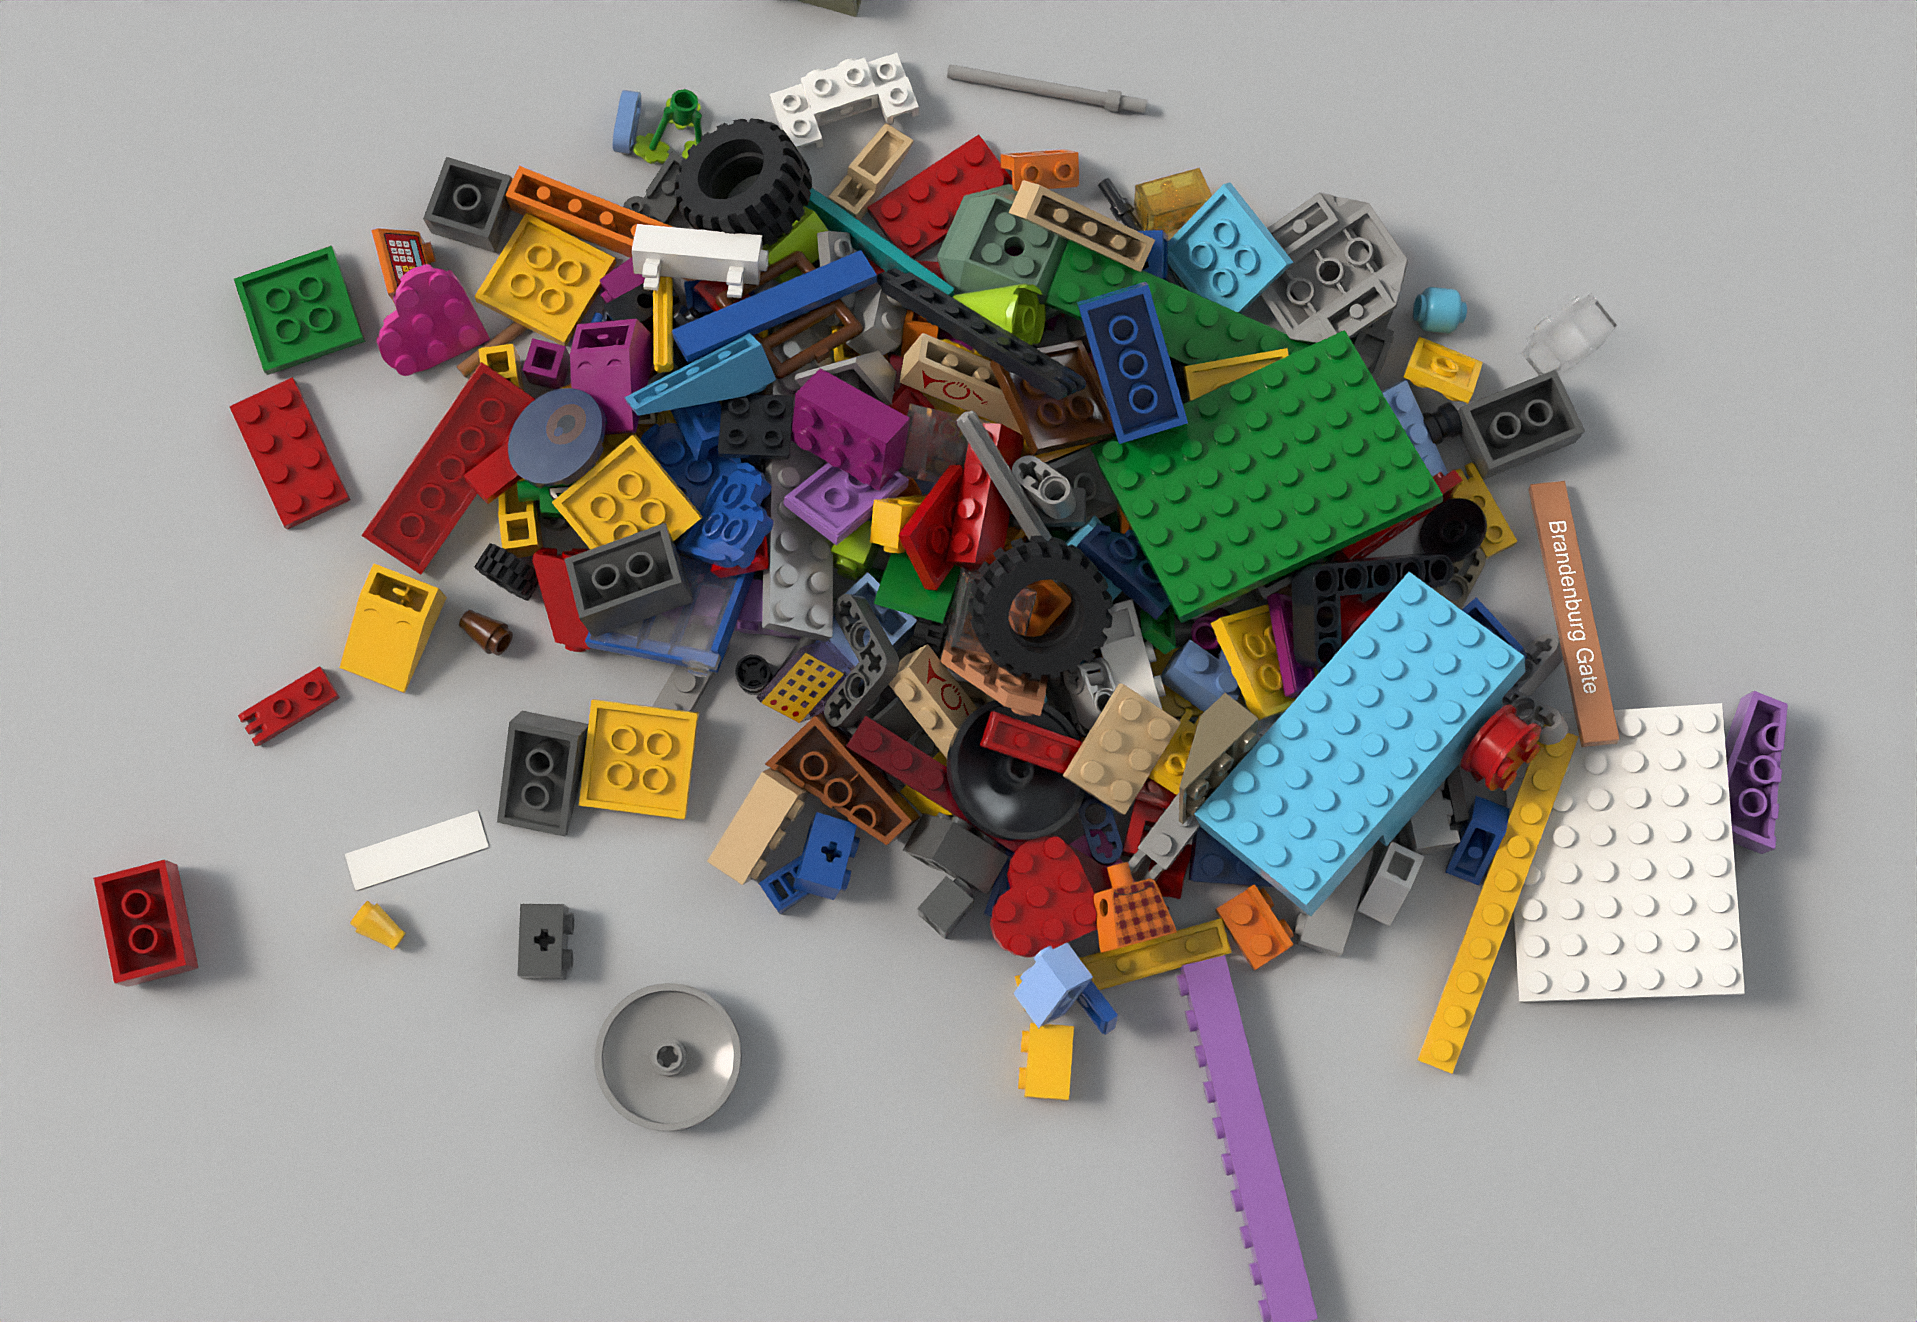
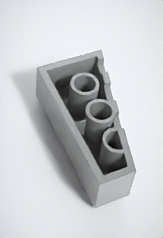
(1429, 827)

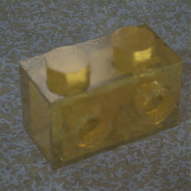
(1170, 200)

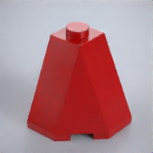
(559, 597)

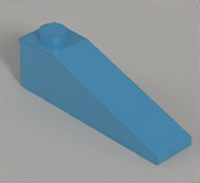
(721, 375)

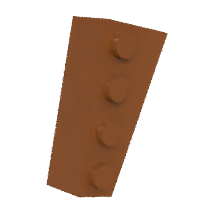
(843, 780)

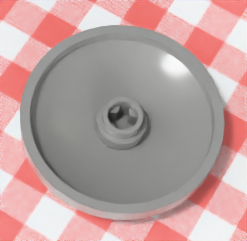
(668, 1057)

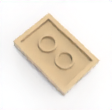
(1121, 749)

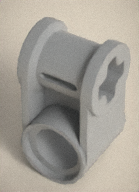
(1091, 689)

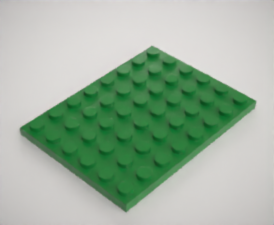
(1267, 476)

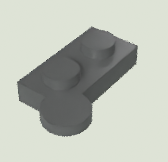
(660, 195)

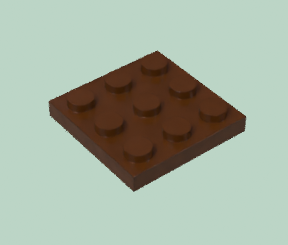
(1060, 423)

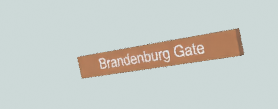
(1573, 614)

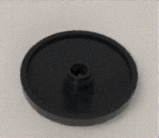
(1006, 793)

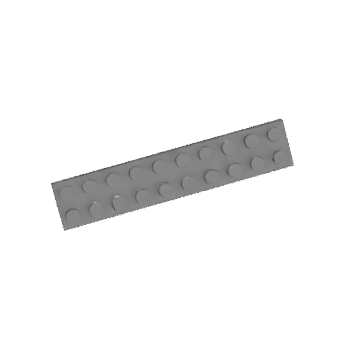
(799, 557)

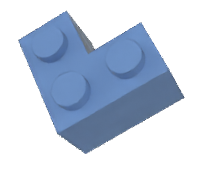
(1200, 676)

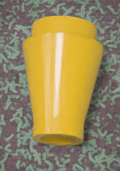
(377, 925)

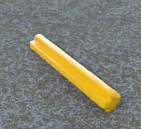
(663, 325)

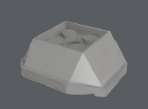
(1342, 235)

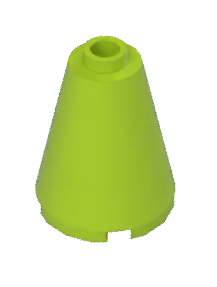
(1011, 308)

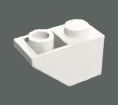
(1390, 883)

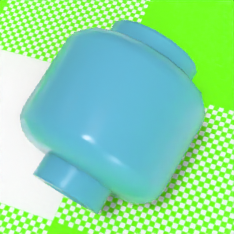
(1439, 310)

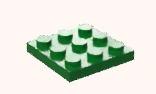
(299, 310)

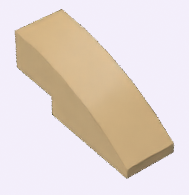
(871, 171)

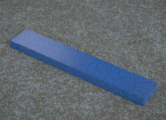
(774, 305)

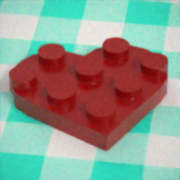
(1046, 899)

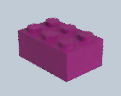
(849, 429)

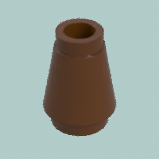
(486, 632)

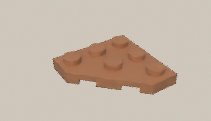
(978, 668)

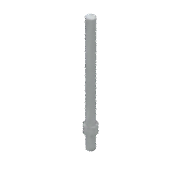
(1111, 100)

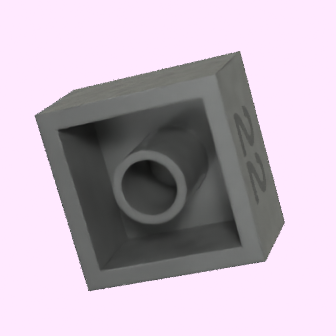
(469, 204)

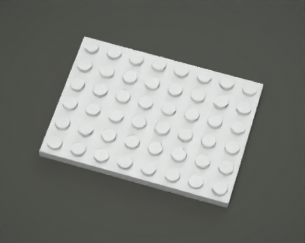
(1635, 867)

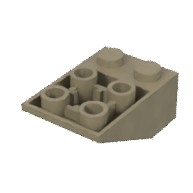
(1220, 743)

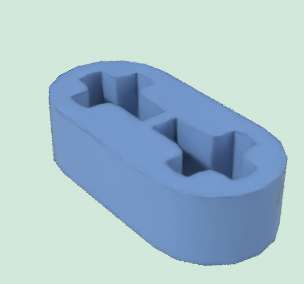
(627, 121)

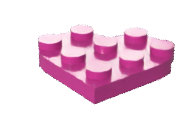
(429, 322)

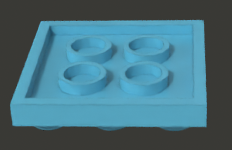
(1227, 252)

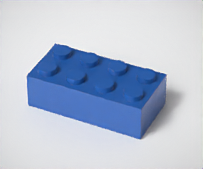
(1132, 362)

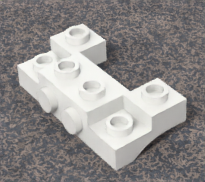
(841, 93)
(1130, 655)

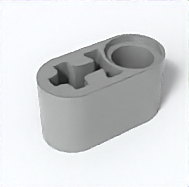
(1051, 483)

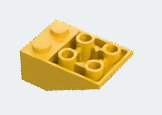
(391, 627)

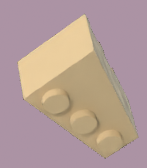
(758, 826)

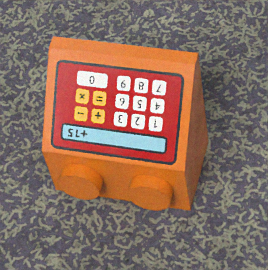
(399, 253)

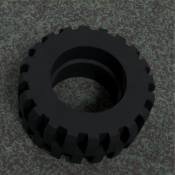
(728, 159)
(1067, 643)

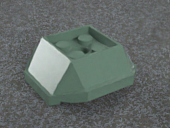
(977, 242)

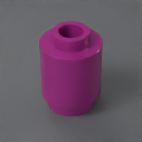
(1202, 631)

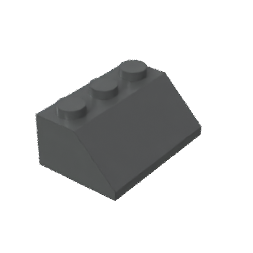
(628, 580)

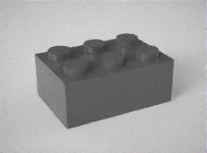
(1519, 424)

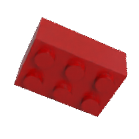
(145, 923)

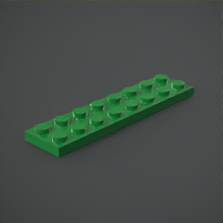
(1191, 325)

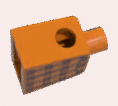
(1130, 911)

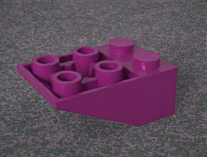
(611, 363)

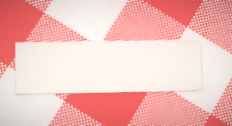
(416, 850)

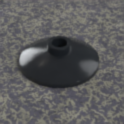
(1446, 522)

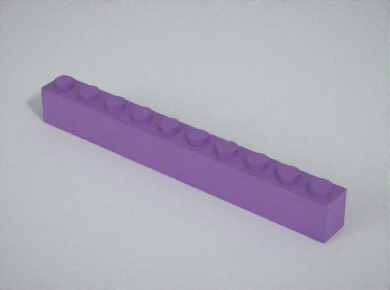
(1247, 1142)

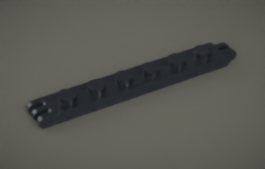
(981, 334)

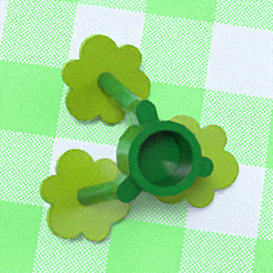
(680, 110)

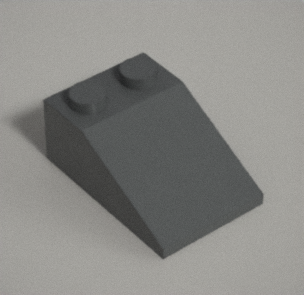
(541, 772)

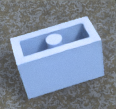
(1052, 984)

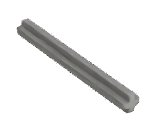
(1002, 475)

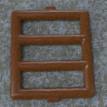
(817, 351)

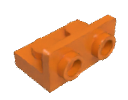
(1046, 168)
(1255, 926)

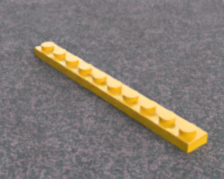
(1495, 904)

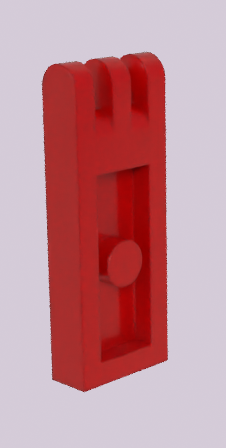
(289, 705)

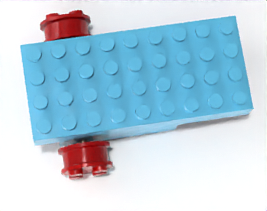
(1372, 742)

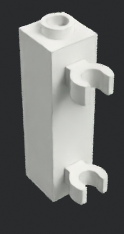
(698, 256)

